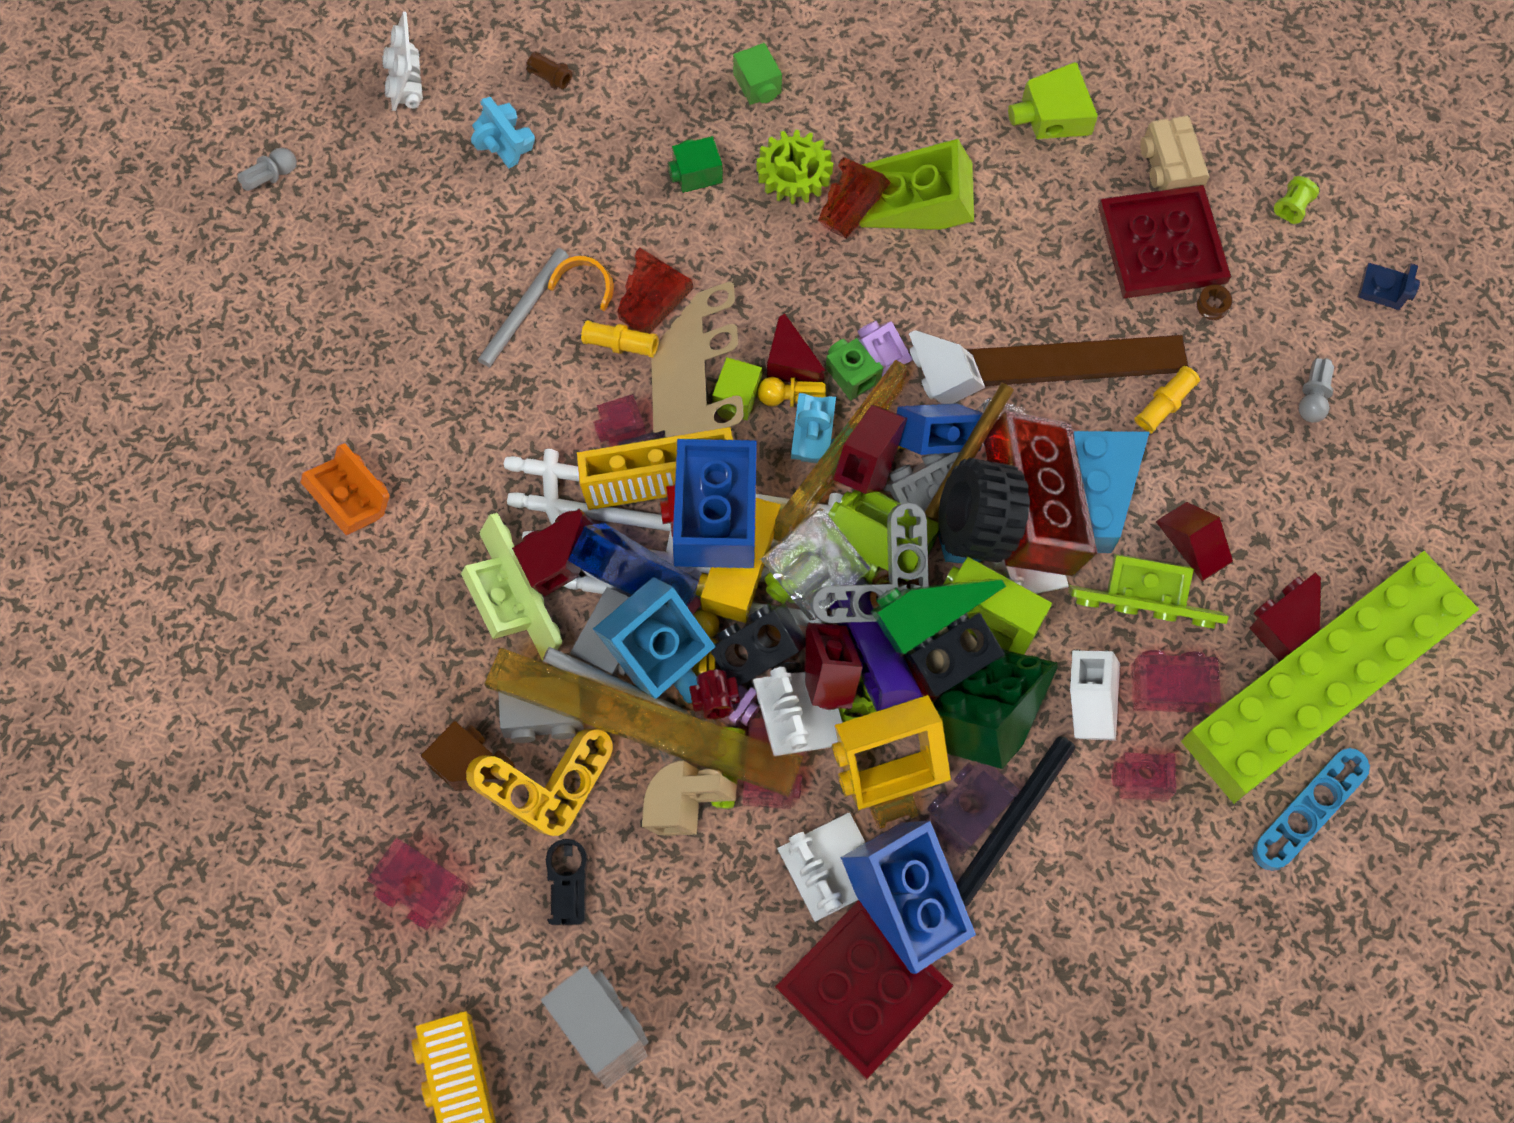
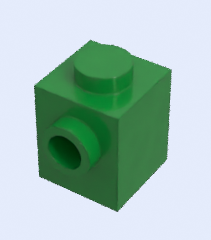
(696, 164)

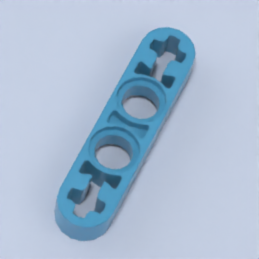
(1308, 807)

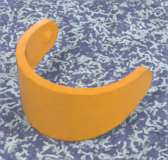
(584, 261)

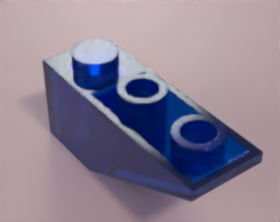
(626, 563)

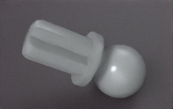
(280, 162)
(1314, 405)

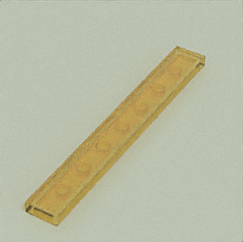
(643, 721)

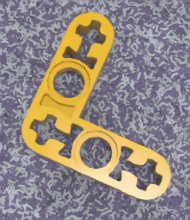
(543, 798)

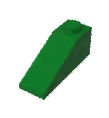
(920, 612)

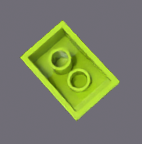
(926, 189)

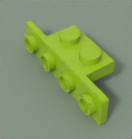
(1149, 586)

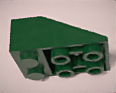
(994, 708)

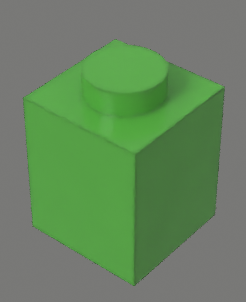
(757, 74)

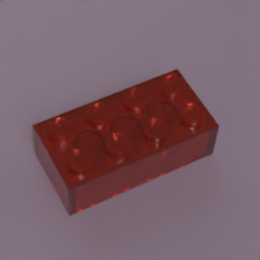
(1059, 522)

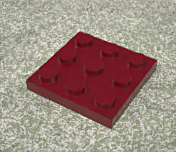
(1163, 241)
(861, 991)

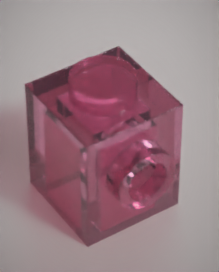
(619, 421)

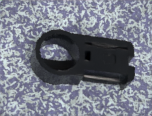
(567, 891)

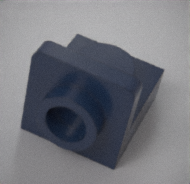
(1388, 285)

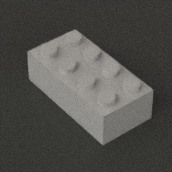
(591, 1020)

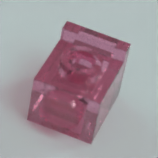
(1133, 786)

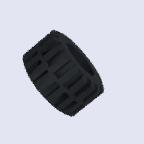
(983, 510)

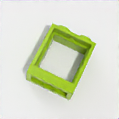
(864, 524)
(1011, 613)

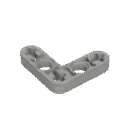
(893, 532)

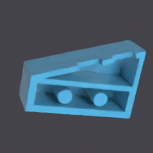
(1109, 474)

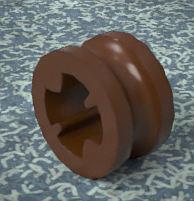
(1214, 291)

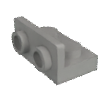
(921, 482)

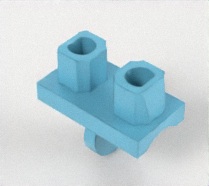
(496, 132)
(812, 427)

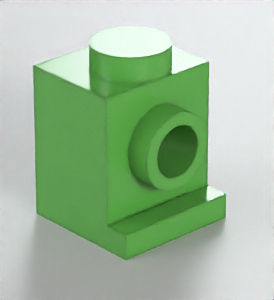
(857, 377)

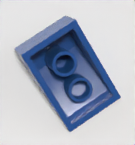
(715, 503)
(910, 893)

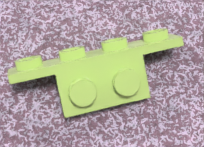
(504, 592)

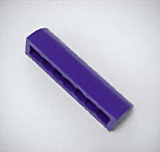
(884, 669)

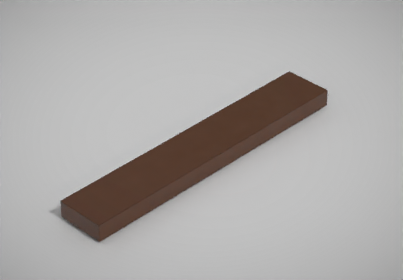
(1080, 360)

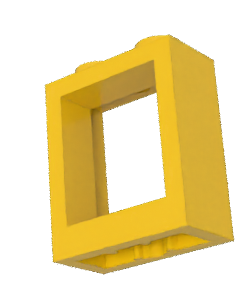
(898, 776)

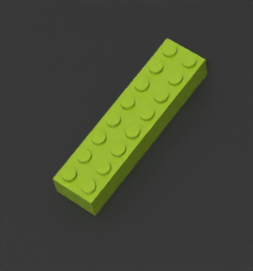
(1328, 676)

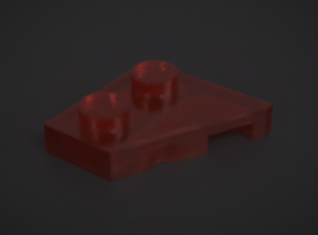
(851, 197)
(651, 293)

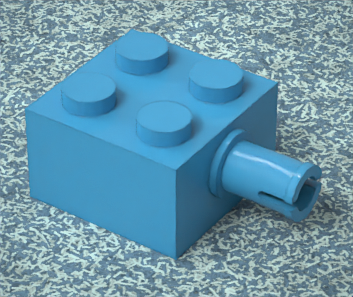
(656, 639)

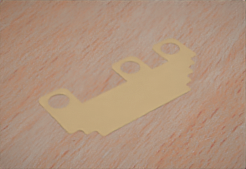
(680, 370)

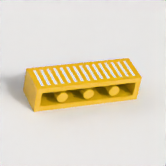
(633, 470)
(453, 1070)

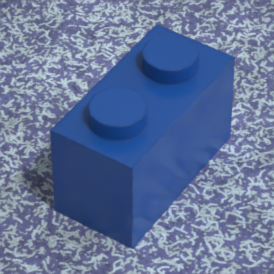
(937, 427)

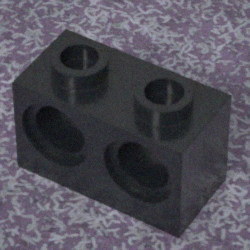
(761, 650)
(957, 662)

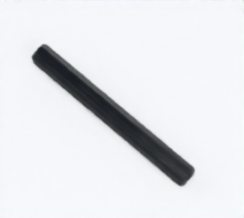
(1014, 819)

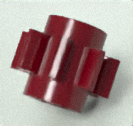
(714, 694)

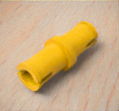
(619, 338)
(1167, 399)

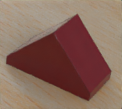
(792, 356)
(1198, 538)

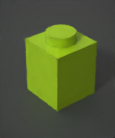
(737, 380)

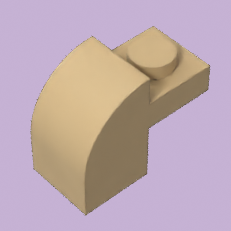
(675, 795)

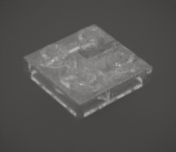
(813, 558)

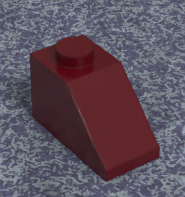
(831, 666)

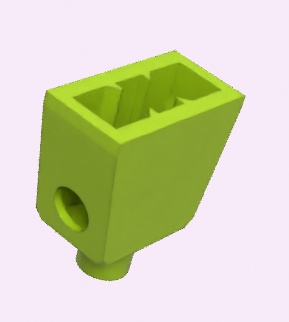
(1056, 105)

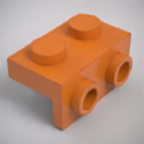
(347, 490)

